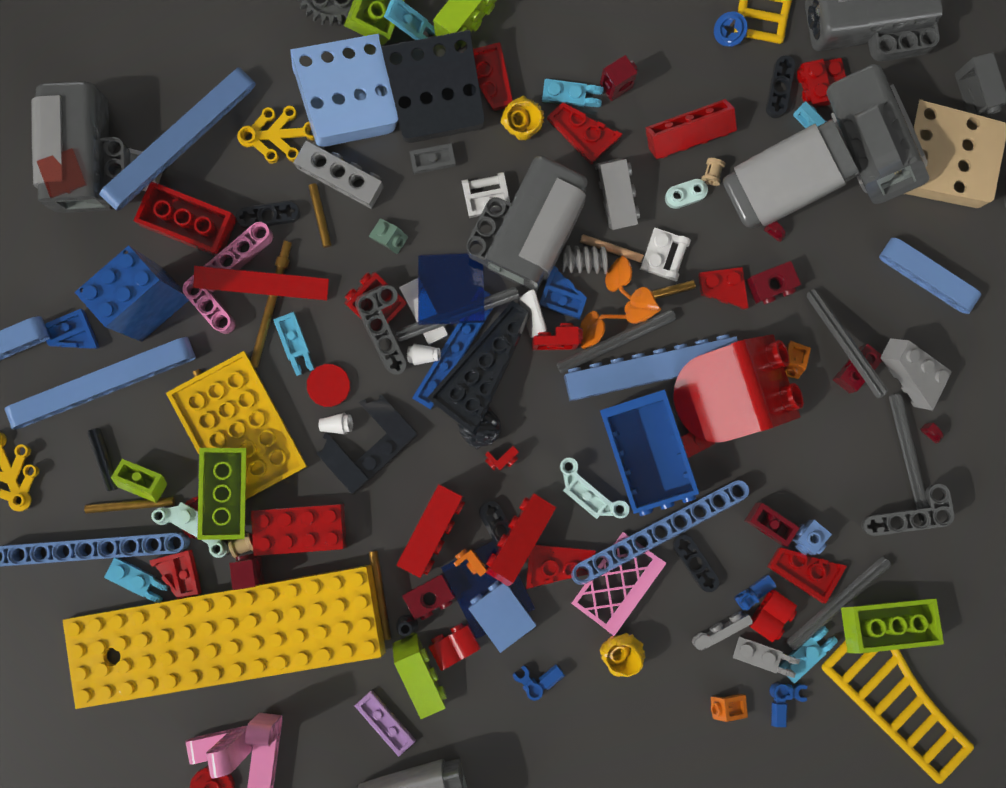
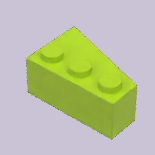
(418, 676)

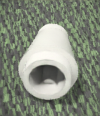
(422, 354)
(337, 423)

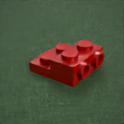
(817, 77)
(369, 282)
(565, 338)

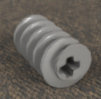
(585, 259)

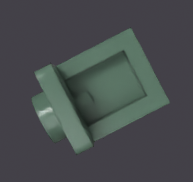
(388, 235)

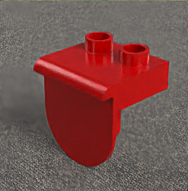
(737, 390)

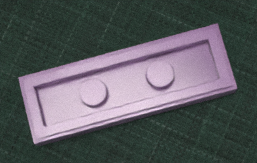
(385, 723)

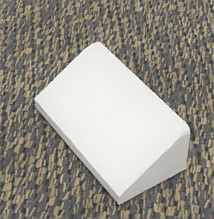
(536, 321)

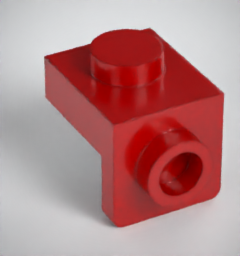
(508, 459)

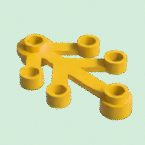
(274, 134)
(10, 475)

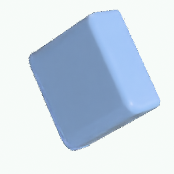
(347, 96)

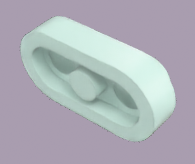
(687, 193)

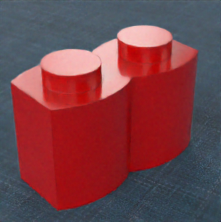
(772, 615)
(454, 646)

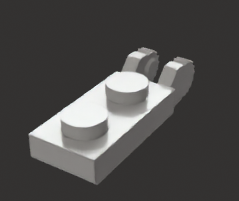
(721, 631)
(763, 656)

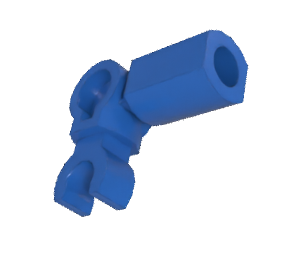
(757, 590)
(535, 689)
(781, 693)

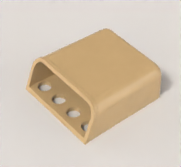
(961, 154)

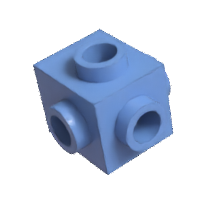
(818, 536)

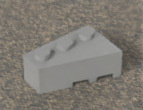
(618, 193)
(917, 372)

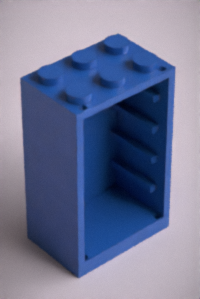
(132, 295)
(650, 453)

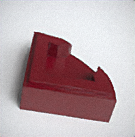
(775, 230)
(933, 432)

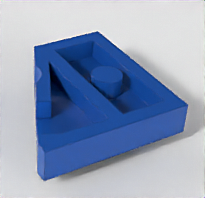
(562, 295)
(71, 331)

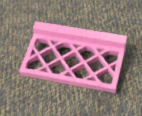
(631, 599)

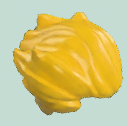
(522, 118)
(623, 655)

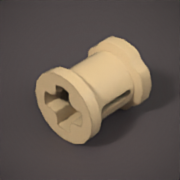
(713, 171)
(241, 545)

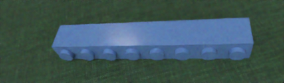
(638, 370)

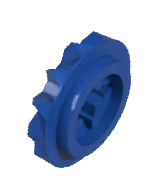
(728, 20)

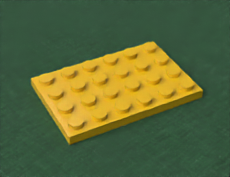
(235, 411)

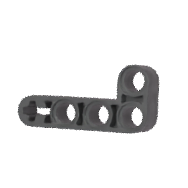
(384, 330)
(907, 523)

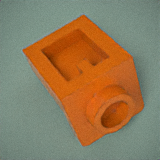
(798, 359)
(474, 564)
(729, 707)

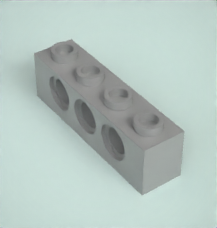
(312, 153)

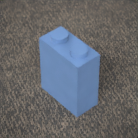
(501, 615)

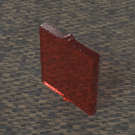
(64, 177)

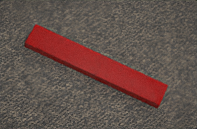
(260, 283)

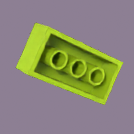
(461, 16)
(368, 19)
(221, 493)
(892, 626)

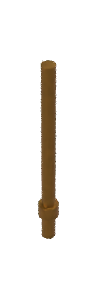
(282, 263)

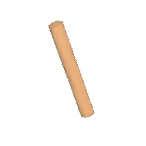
(611, 248)

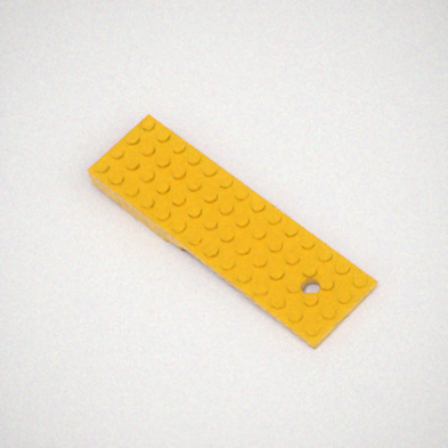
(225, 637)

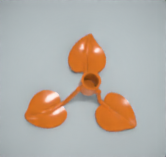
(638, 309)

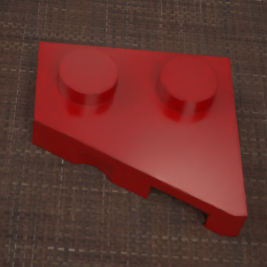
(725, 286)
(179, 573)

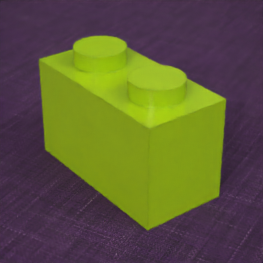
(139, 480)

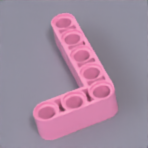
(233, 251)
(264, 734)
(221, 749)

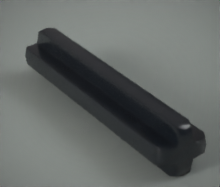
(102, 458)

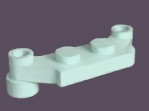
(587, 495)
(187, 519)

